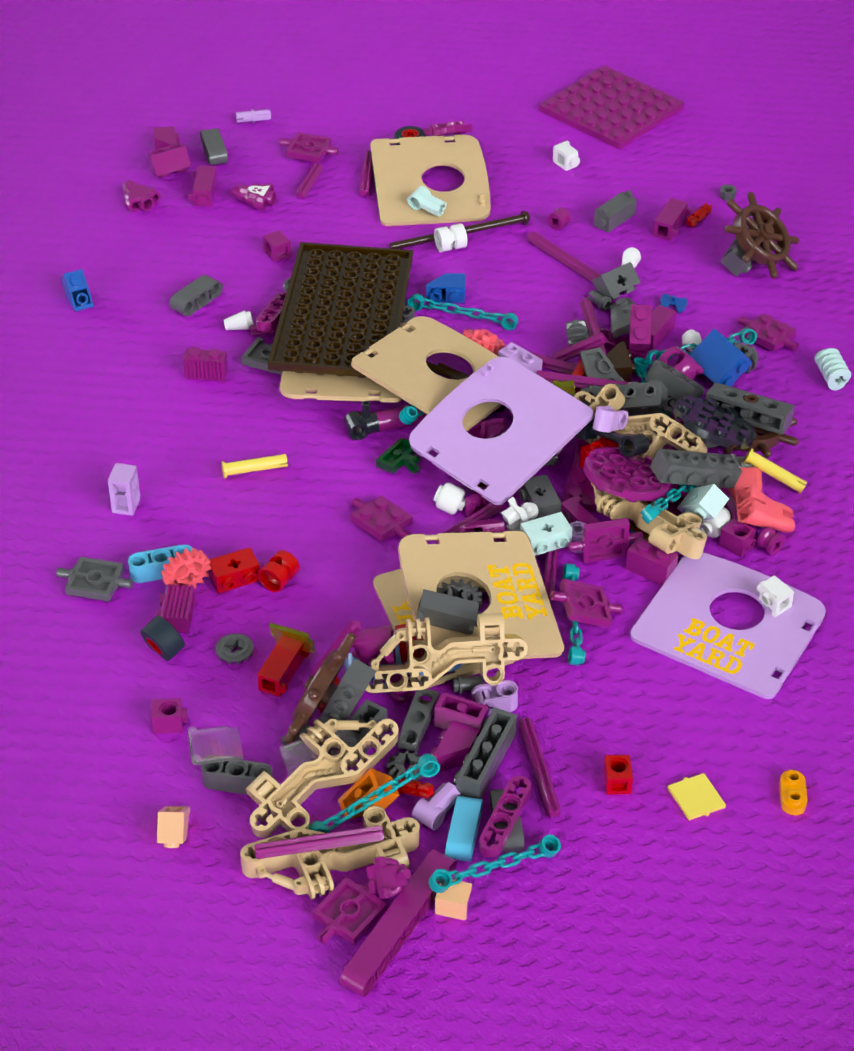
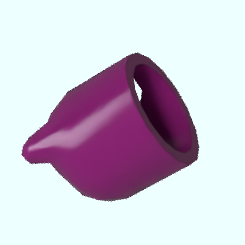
(685, 362)
(369, 643)

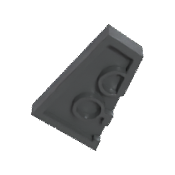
(620, 316)
(598, 365)

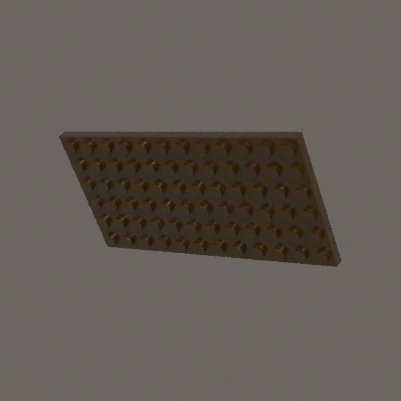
(339, 306)

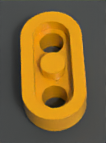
(793, 786)

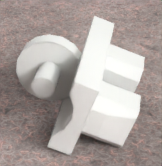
(515, 515)

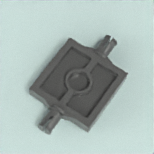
(94, 578)

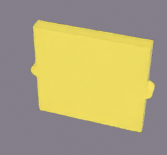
(696, 796)

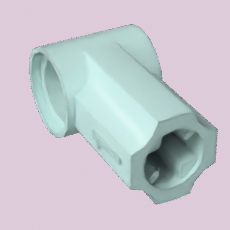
(423, 199)

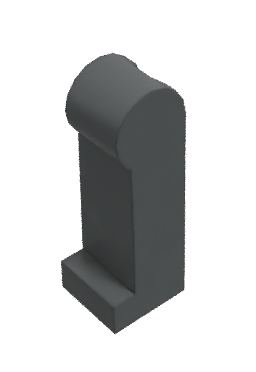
(417, 720)

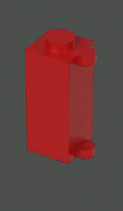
(281, 665)

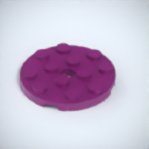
(624, 475)

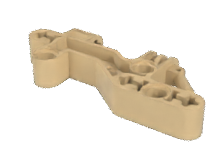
(647, 424)
(665, 532)
(439, 659)
(327, 771)
(314, 866)

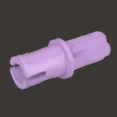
(249, 116)

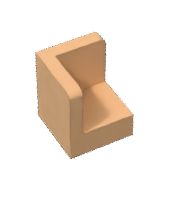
(453, 901)

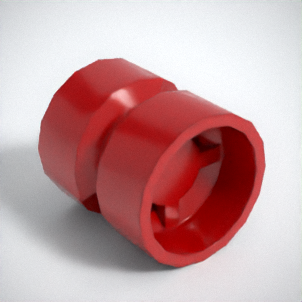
(278, 571)

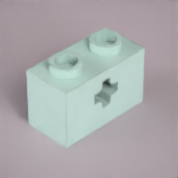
(704, 502)
(548, 533)

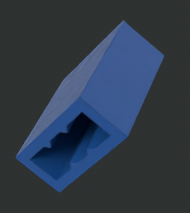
(720, 359)

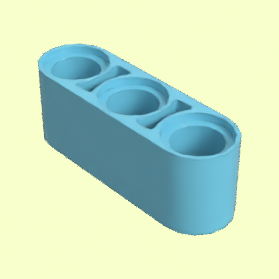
(148, 565)
(464, 828)

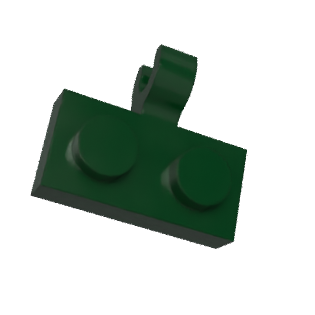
(398, 455)

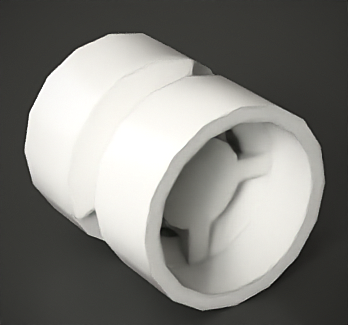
(450, 237)

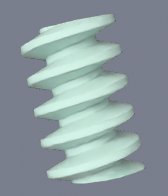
(833, 368)

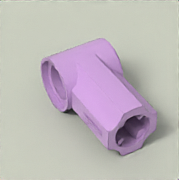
(433, 810)

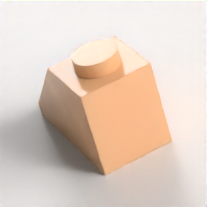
(173, 825)

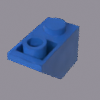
(447, 288)
(77, 290)

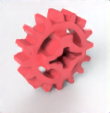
(486, 339)
(186, 568)

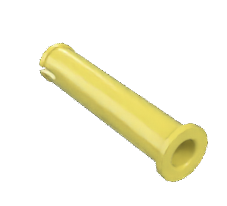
(254, 465)
(774, 471)

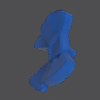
(680, 303)

